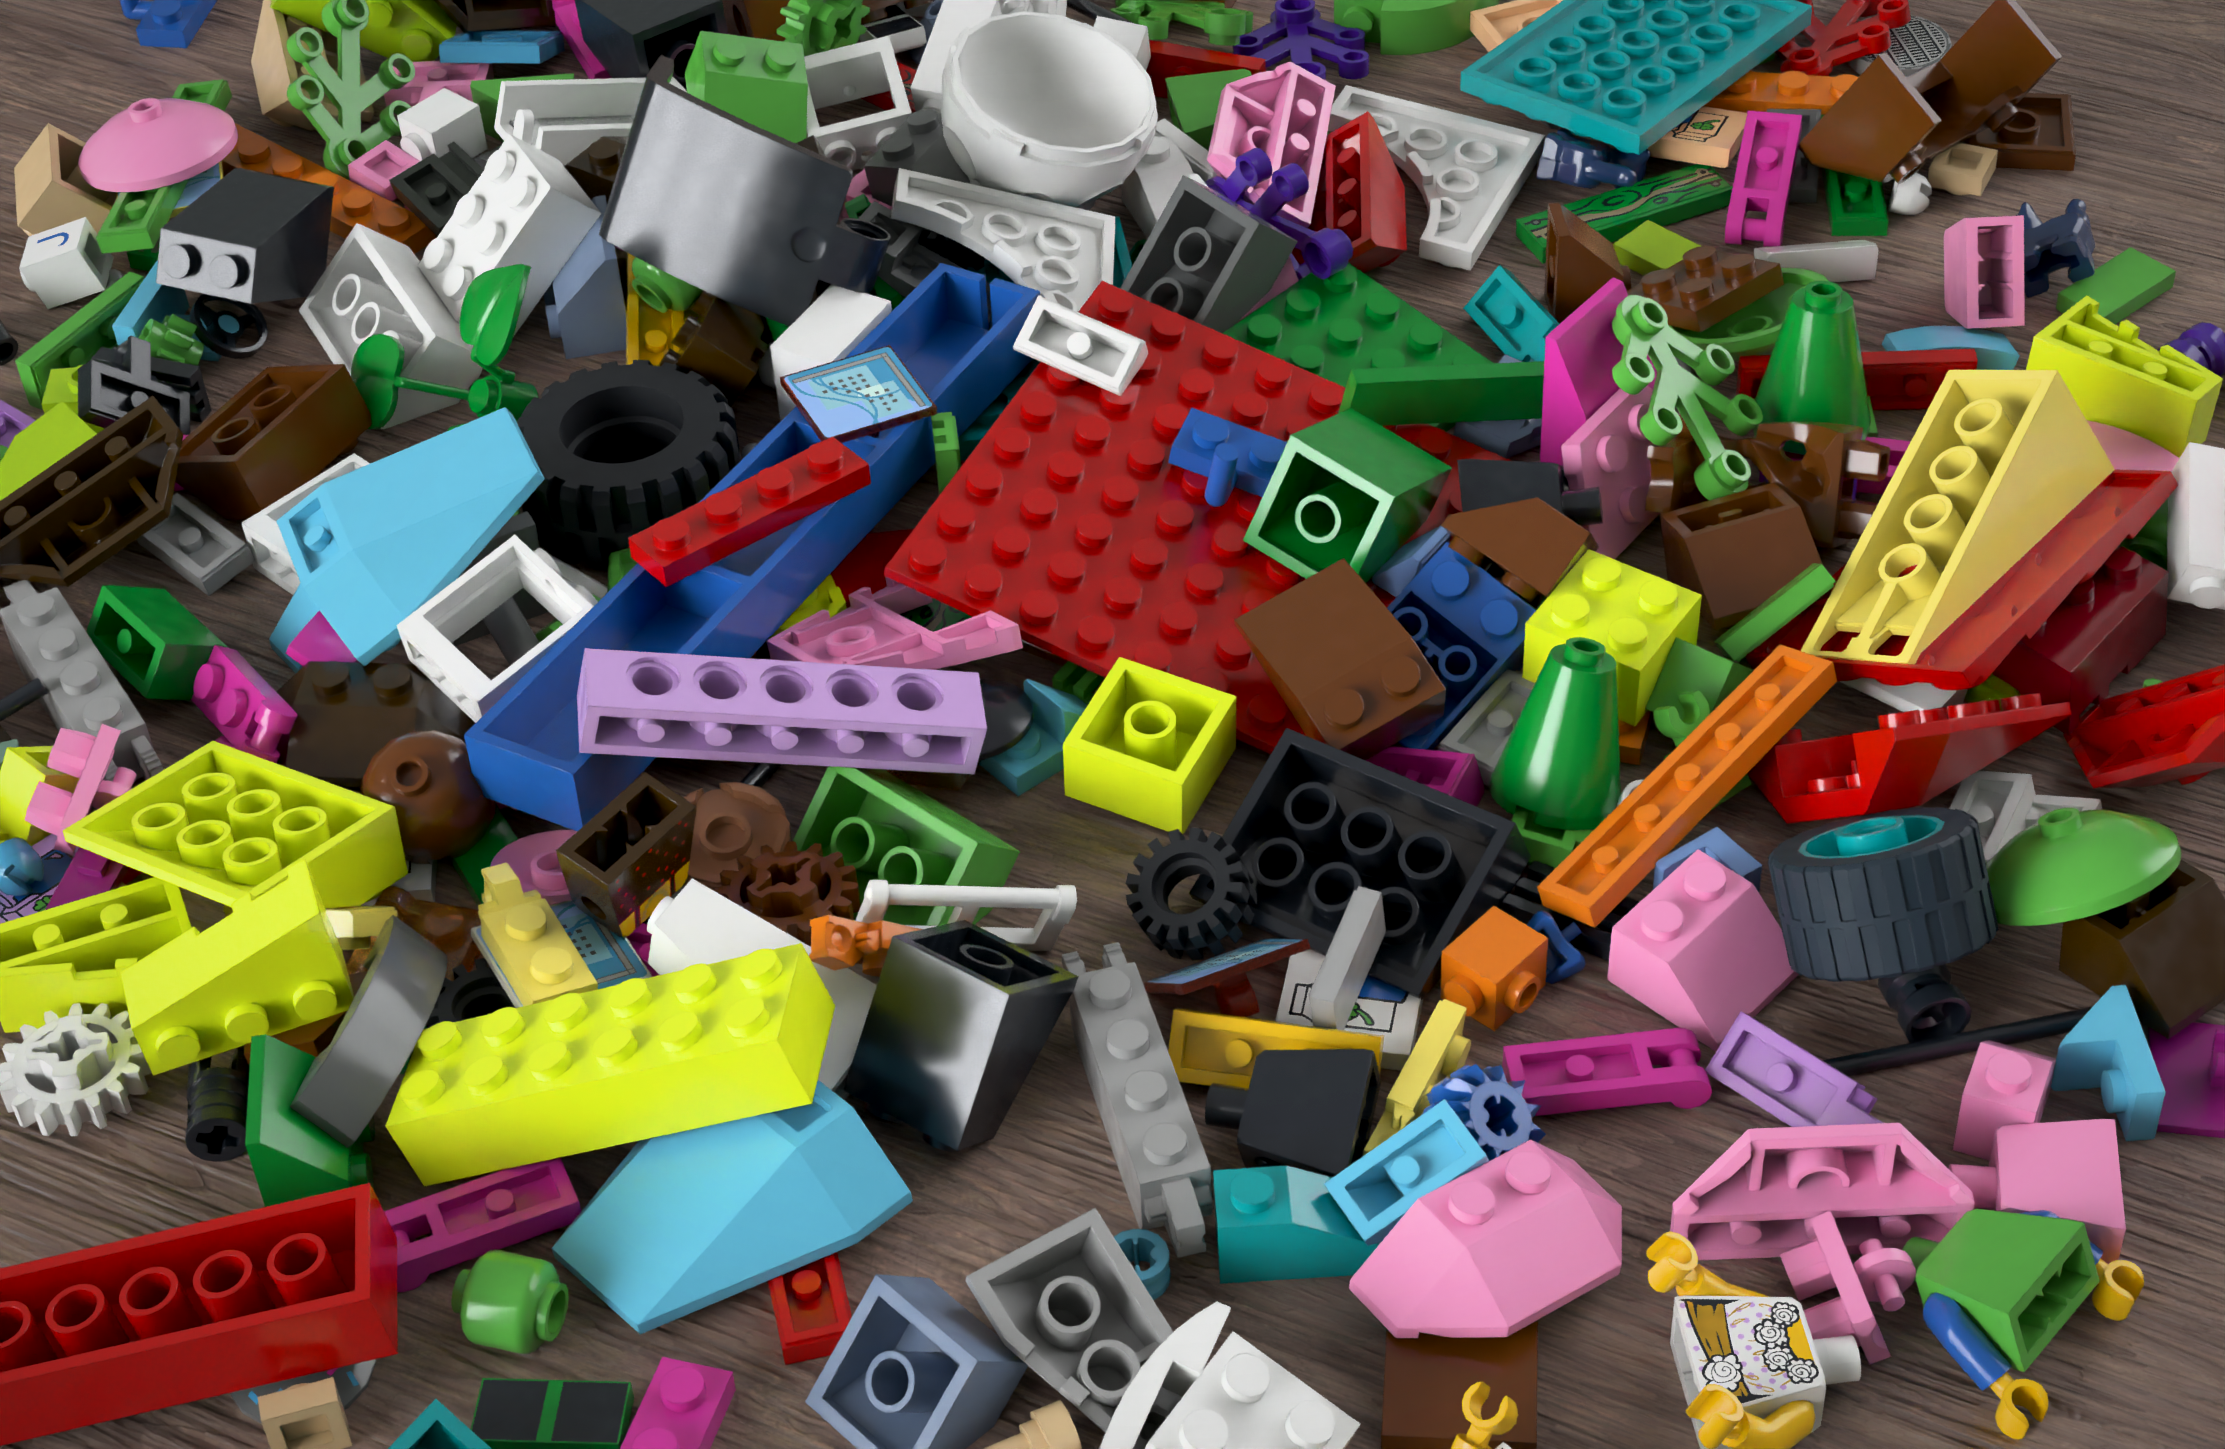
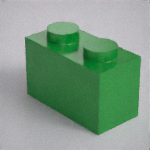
(151, 640)

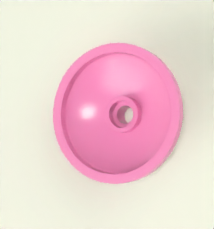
(156, 145)

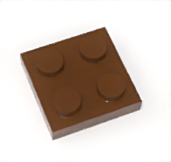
(1708, 286)

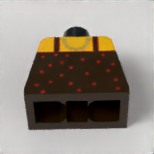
(630, 855)

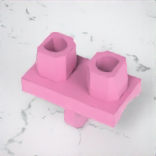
(88, 760)
(1874, 1277)

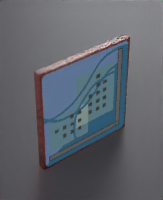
(858, 395)
(1228, 974)

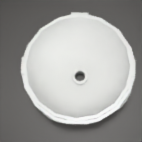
(1046, 108)

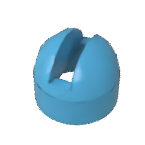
(19, 867)

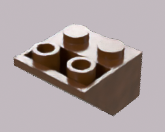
(1524, 541)
(1737, 550)

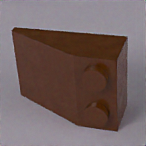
(1343, 663)

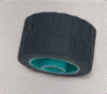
(1883, 894)

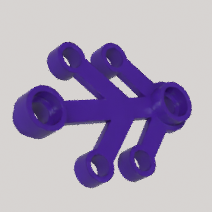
(1296, 22)
(1322, 251)

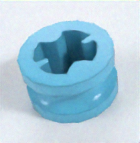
(1149, 1247)

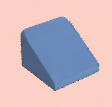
(1409, 561)

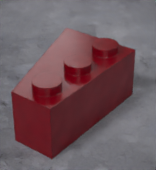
(2092, 636)

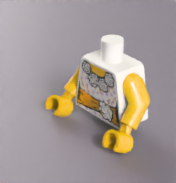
(1745, 1356)

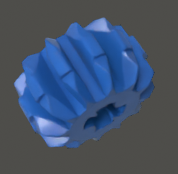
(1489, 1107)

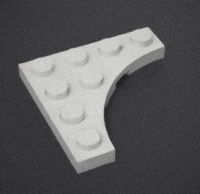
(1458, 162)
(1029, 239)

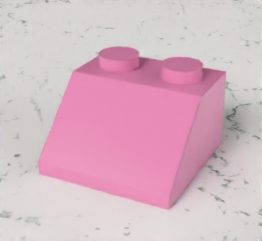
(1701, 950)

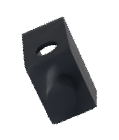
(1502, 482)
(1301, 1109)

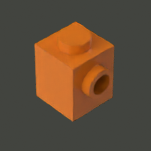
(1494, 968)

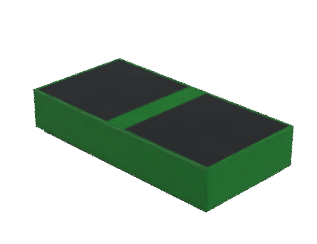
(552, 1413)

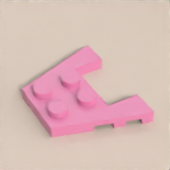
(878, 636)

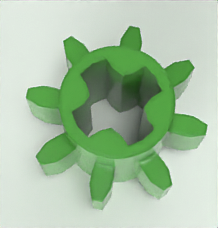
(173, 340)

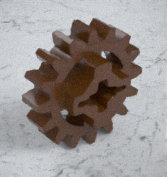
(793, 887)

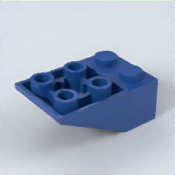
(1465, 629)

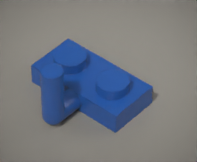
(167, 21)
(1226, 455)

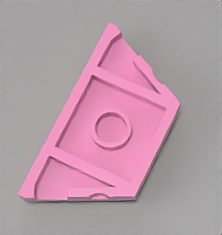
(1613, 455)

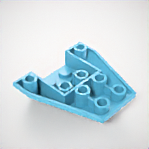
(406, 527)
(730, 1209)

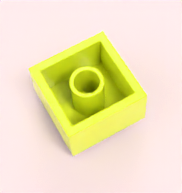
(1625, 612)
(1149, 745)

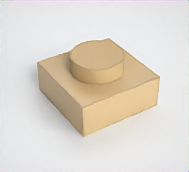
(1963, 169)
(305, 1417)

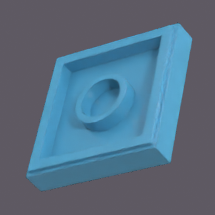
(502, 47)

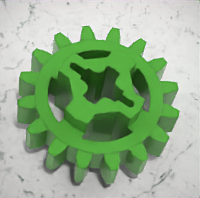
(823, 23)

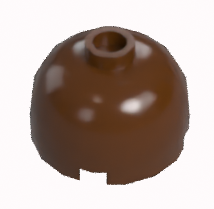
(433, 794)

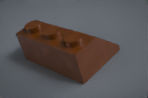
(272, 438)

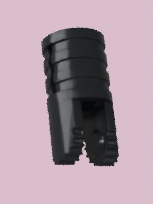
(217, 1108)

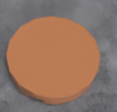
(733, 824)

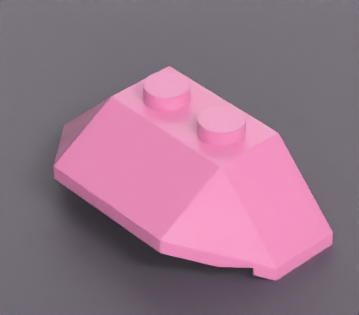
(1285, 117)
(1776, 1179)
(1494, 1249)

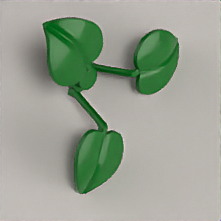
(486, 322)

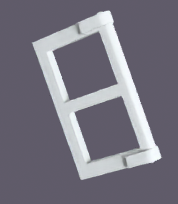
(1056, 903)

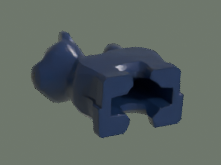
(1588, 162)
(2056, 245)

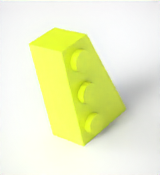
(2126, 380)
(81, 948)
(243, 977)

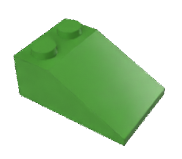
(752, 80)

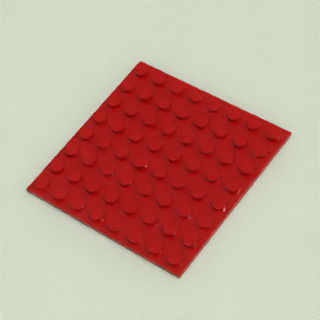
(1108, 546)

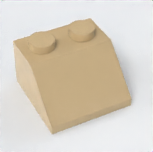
(52, 187)

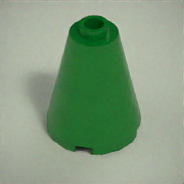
(1816, 364)
(1565, 742)

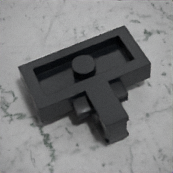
(117, 388)

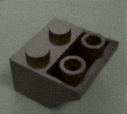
(2159, 946)

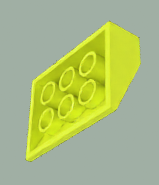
(239, 821)

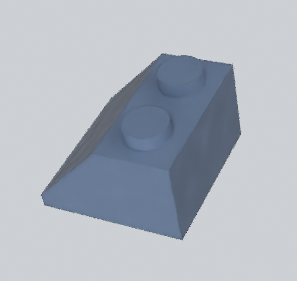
(587, 297)
(914, 1371)

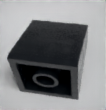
(635, 33)
(249, 239)
(955, 1031)

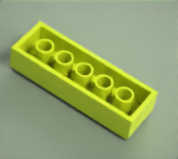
(613, 1065)

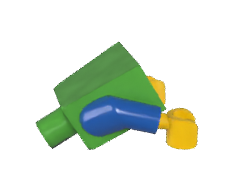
(2006, 1289)

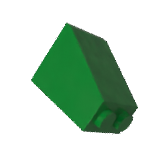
(1346, 495)

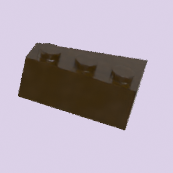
(721, 344)

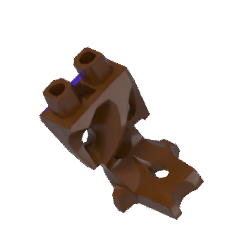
(1820, 482)

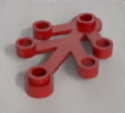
(1872, 35)

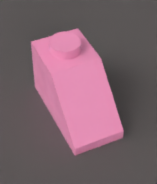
(2001, 1090)

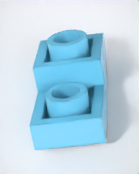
(1991, 348)

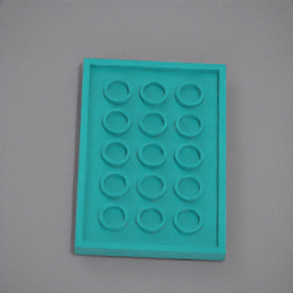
(1631, 65)

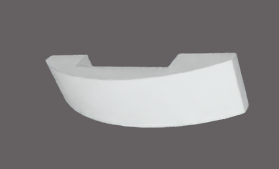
(1171, 1366)

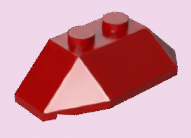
(1361, 195)
(2155, 733)

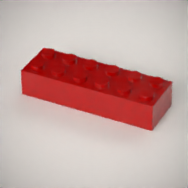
(196, 1312)

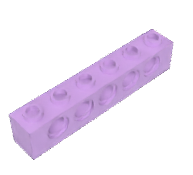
(779, 711)

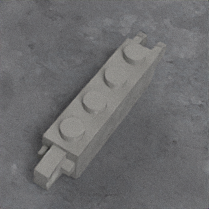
(78, 681)
(1140, 1100)

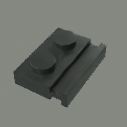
(437, 185)

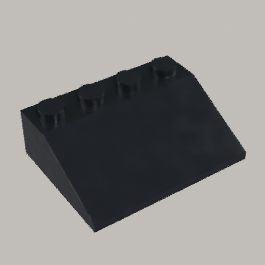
(1337, 823)

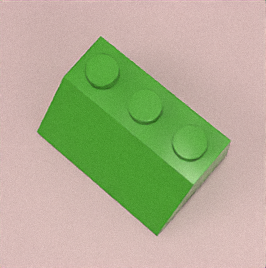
(901, 838)

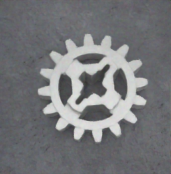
(73, 1070)

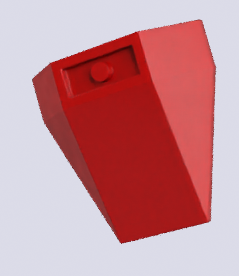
(1900, 763)

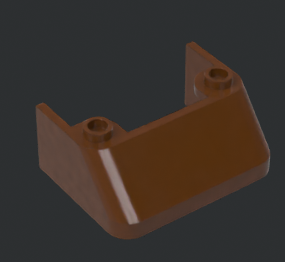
(1898, 122)

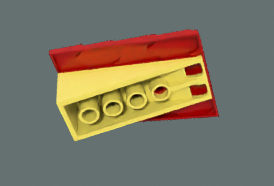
(1975, 536)

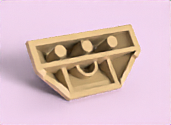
(276, 69)

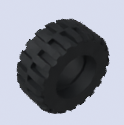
(623, 454)

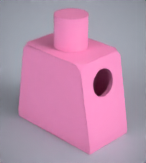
(1985, 271)
(2055, 1169)

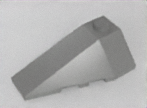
(1077, 1317)

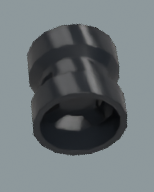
(1930, 997)

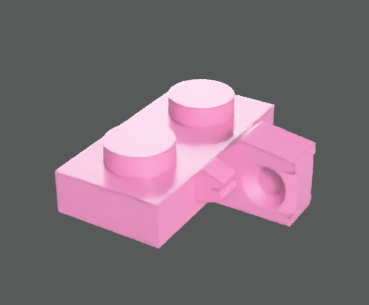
(434, 76)

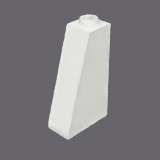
(712, 929)

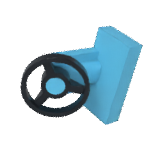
(215, 329)

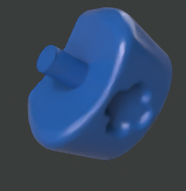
(1562, 957)

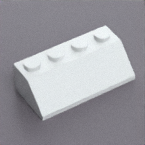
(381, 290)

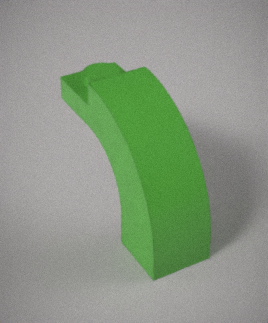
(1410, 25)

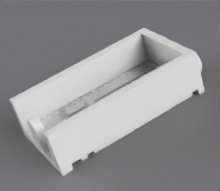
(568, 113)

